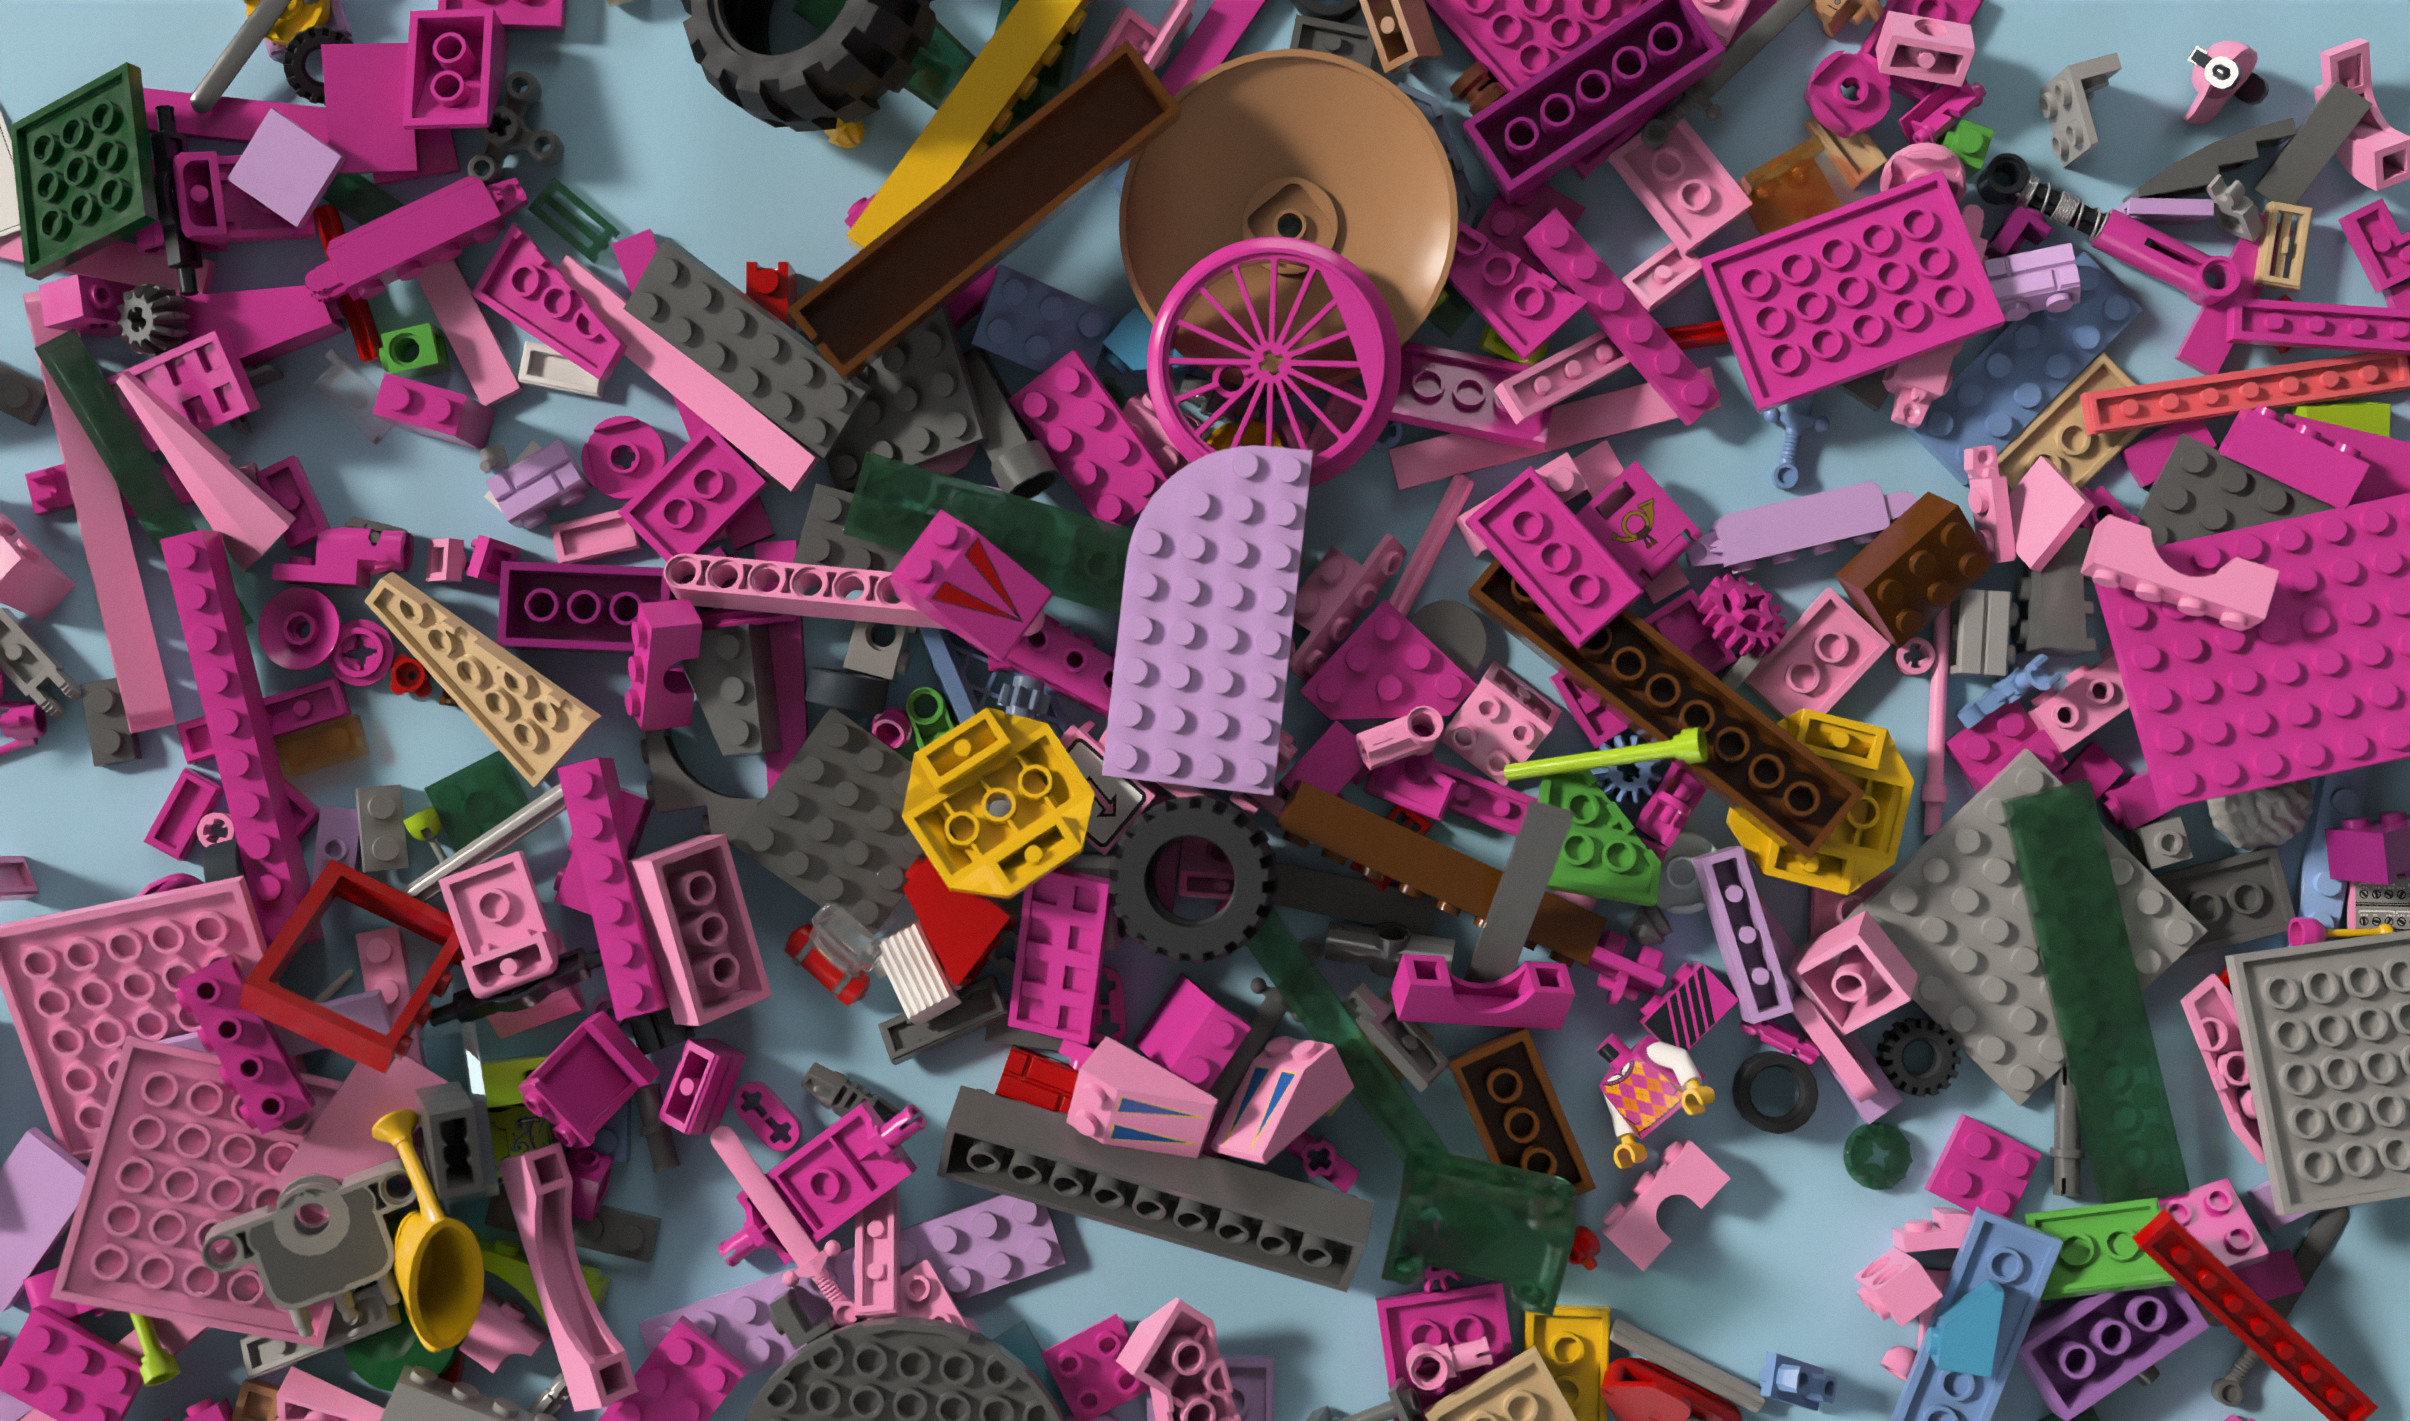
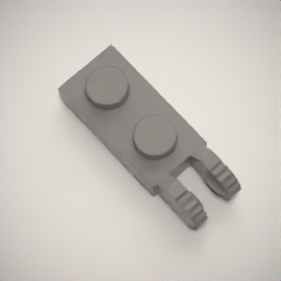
(32, 665)

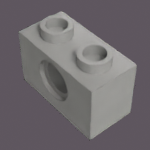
(880, 662)

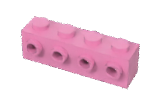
(2082, 704)

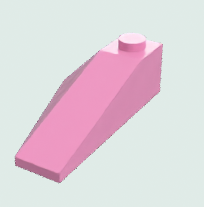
(2217, 1033)

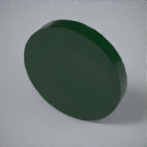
(384, 1354)

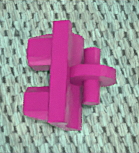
(1670, 806)
(1624, 976)

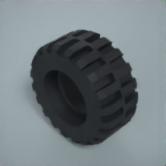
(1146, 914)

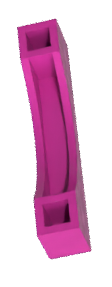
(597, 826)

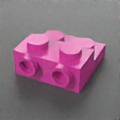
(1507, 224)
(1996, 741)

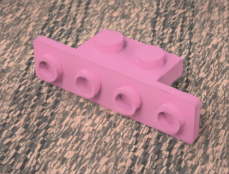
(1147, 40)
(1336, 598)

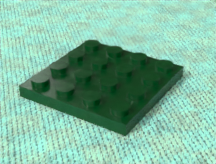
(83, 172)

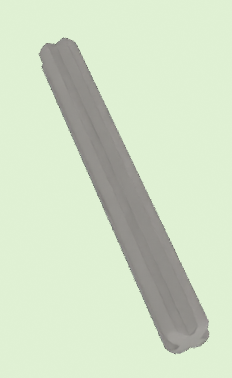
(490, 843)

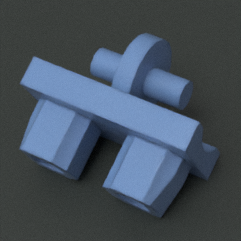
(1796, 1382)

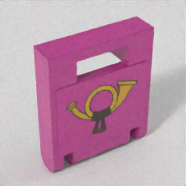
(1644, 530)

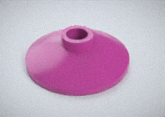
(282, 626)

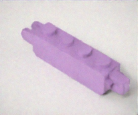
(1796, 526)

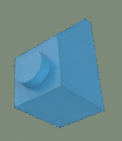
(1129, 344)
(1968, 1332)

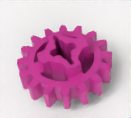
(1742, 615)

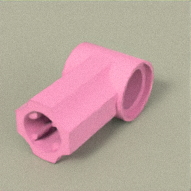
(1398, 740)

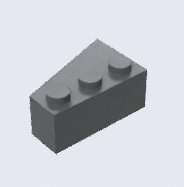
(2055, 603)
(737, 689)

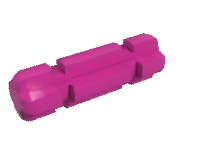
(1783, 1040)

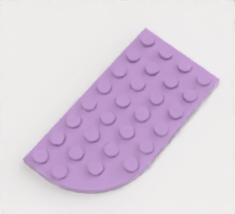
(1210, 623)

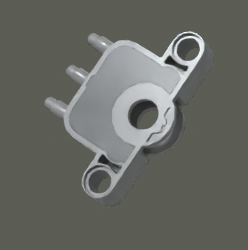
(320, 1261)

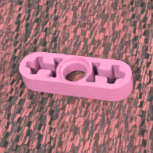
(1835, 1049)

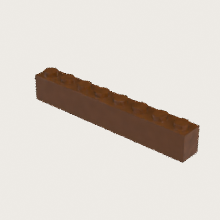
(1428, 868)

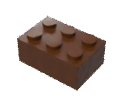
(1914, 568)

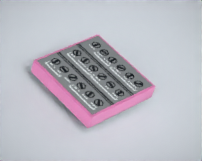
(2378, 904)

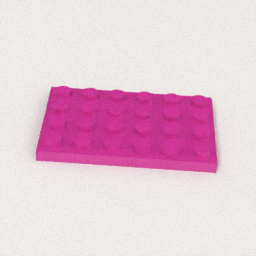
(1851, 292)

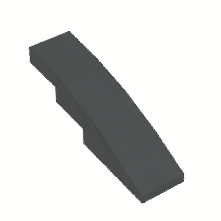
(2197, 170)

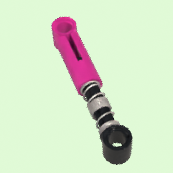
(2114, 233)

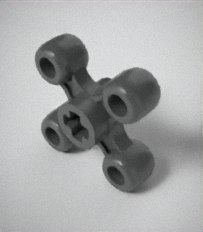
(518, 135)

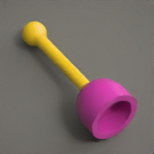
(2310, 930)

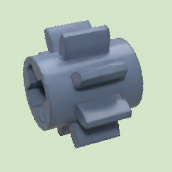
(1024, 698)

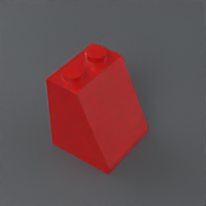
(957, 923)

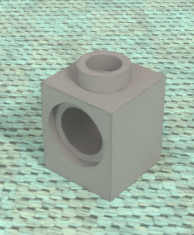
(2159, 842)

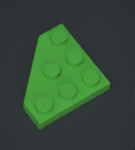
(1601, 849)

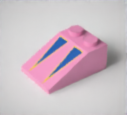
(1281, 1098)
(1139, 1104)

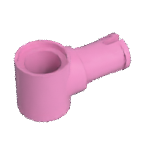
(1449, 1359)

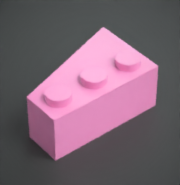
(27, 575)

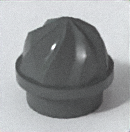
(1649, 926)

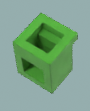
(1969, 143)

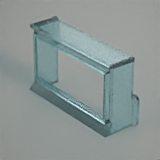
(455, 1056)

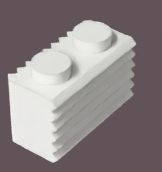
(918, 975)

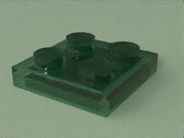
(476, 798)

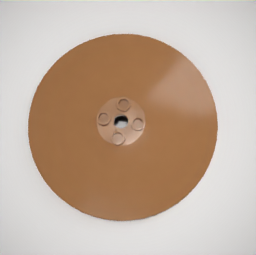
(1300, 141)

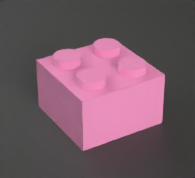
(1853, 974)

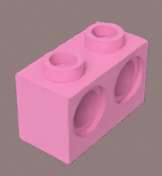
(1896, 1287)

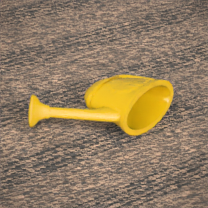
(435, 1256)

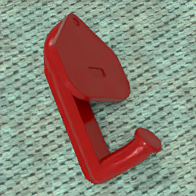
(1659, 1395)

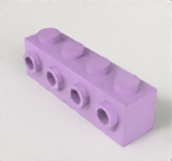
(1743, 934)

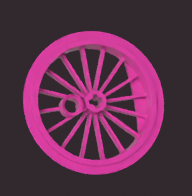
(1367, 325)

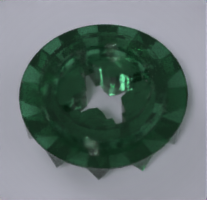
(1859, 1149)

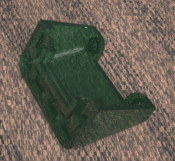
(1482, 1224)

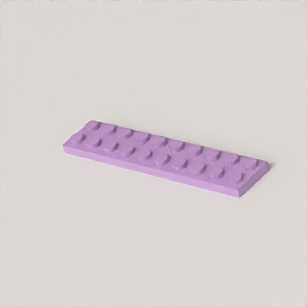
(968, 1248)

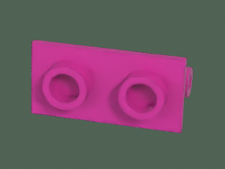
(1939, 110)

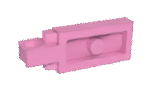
(1990, 503)

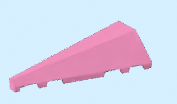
(225, 496)
(312, 1399)

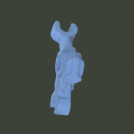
(2008, 690)

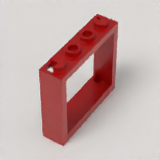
(324, 1026)

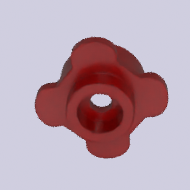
(400, 677)
(1585, 1248)

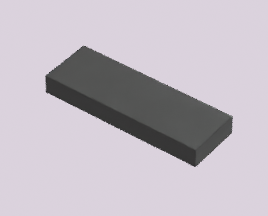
(2312, 145)

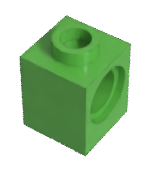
(432, 352)

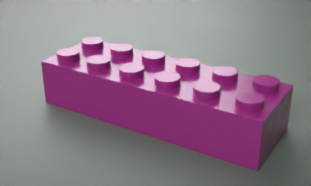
(1592, 94)

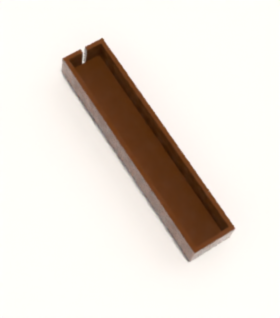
(986, 212)

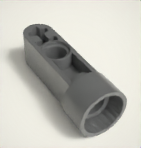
(1017, 459)

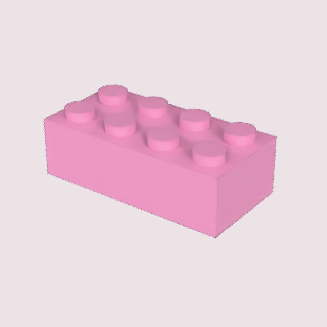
(700, 929)

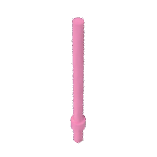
(1934, 791)

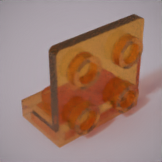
(1789, 188)

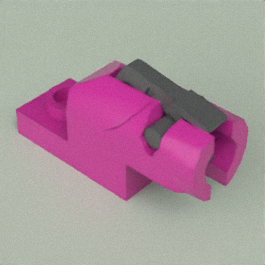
(350, 556)

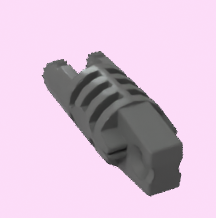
(841, 1095)

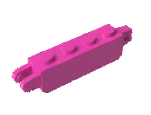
(415, 237)

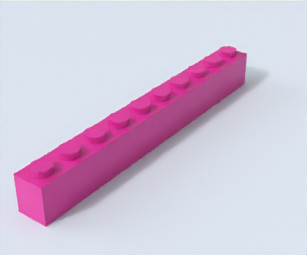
(238, 727)

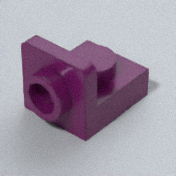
(2013, 231)

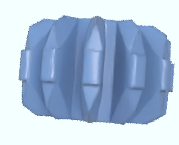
(1615, 781)

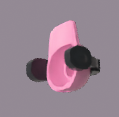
(2219, 74)

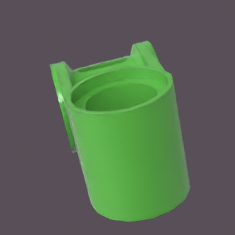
(930, 728)

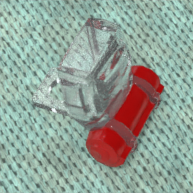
(838, 951)

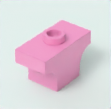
(500, 1332)

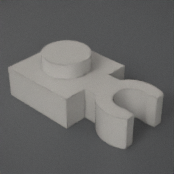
(2234, 212)

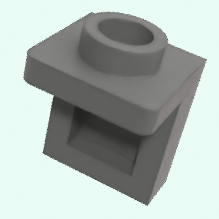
(791, 1320)

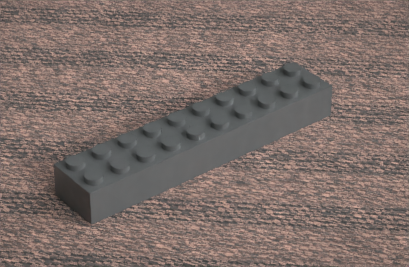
(1166, 1196)

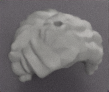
(2263, 814)

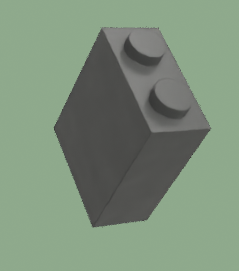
(449, 1140)

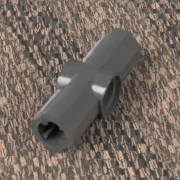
(1382, 946)

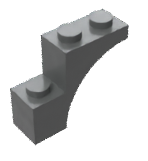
(677, 789)

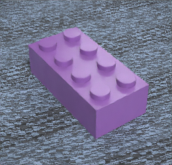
(2102, 1341)

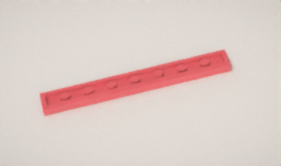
(2229, 392)

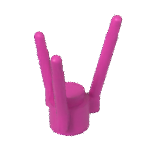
(22, 722)

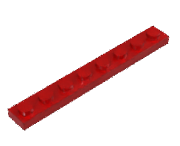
(2252, 1319)

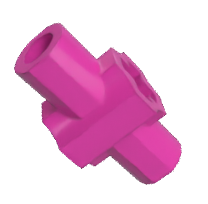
(1335, 1170)

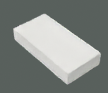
(551, 370)

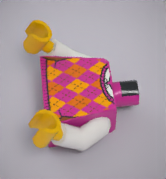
(1646, 1089)

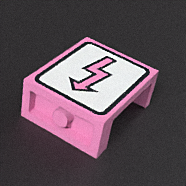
(1116, 799)

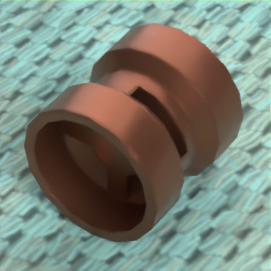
(1477, 88)

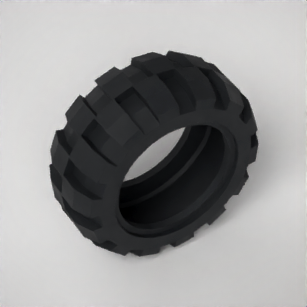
(826, 80)

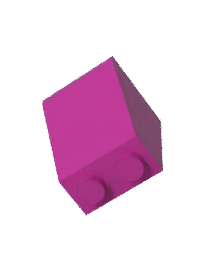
(1192, 1033)

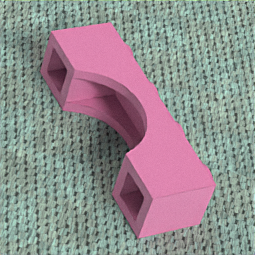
(2126, 557)

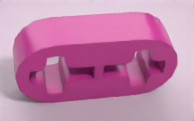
(1116, 1006)
(759, 1122)

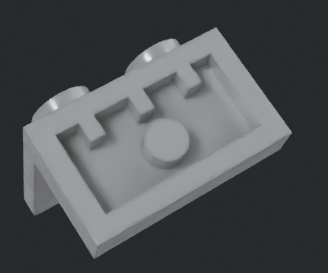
(2066, 106)

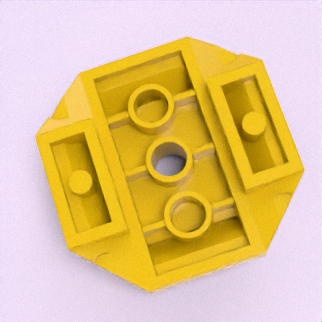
(990, 761)
(1872, 830)

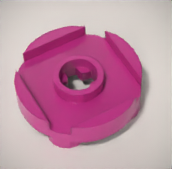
(1832, 108)
(605, 445)

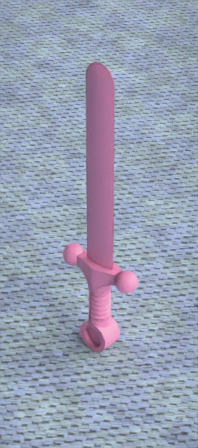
(784, 1224)

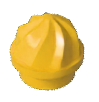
(846, 134)

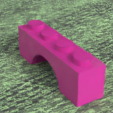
(1530, 997)

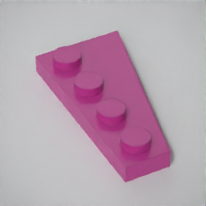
(1508, 294)

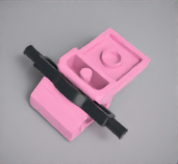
(512, 957)

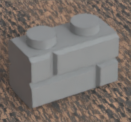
(1982, 634)

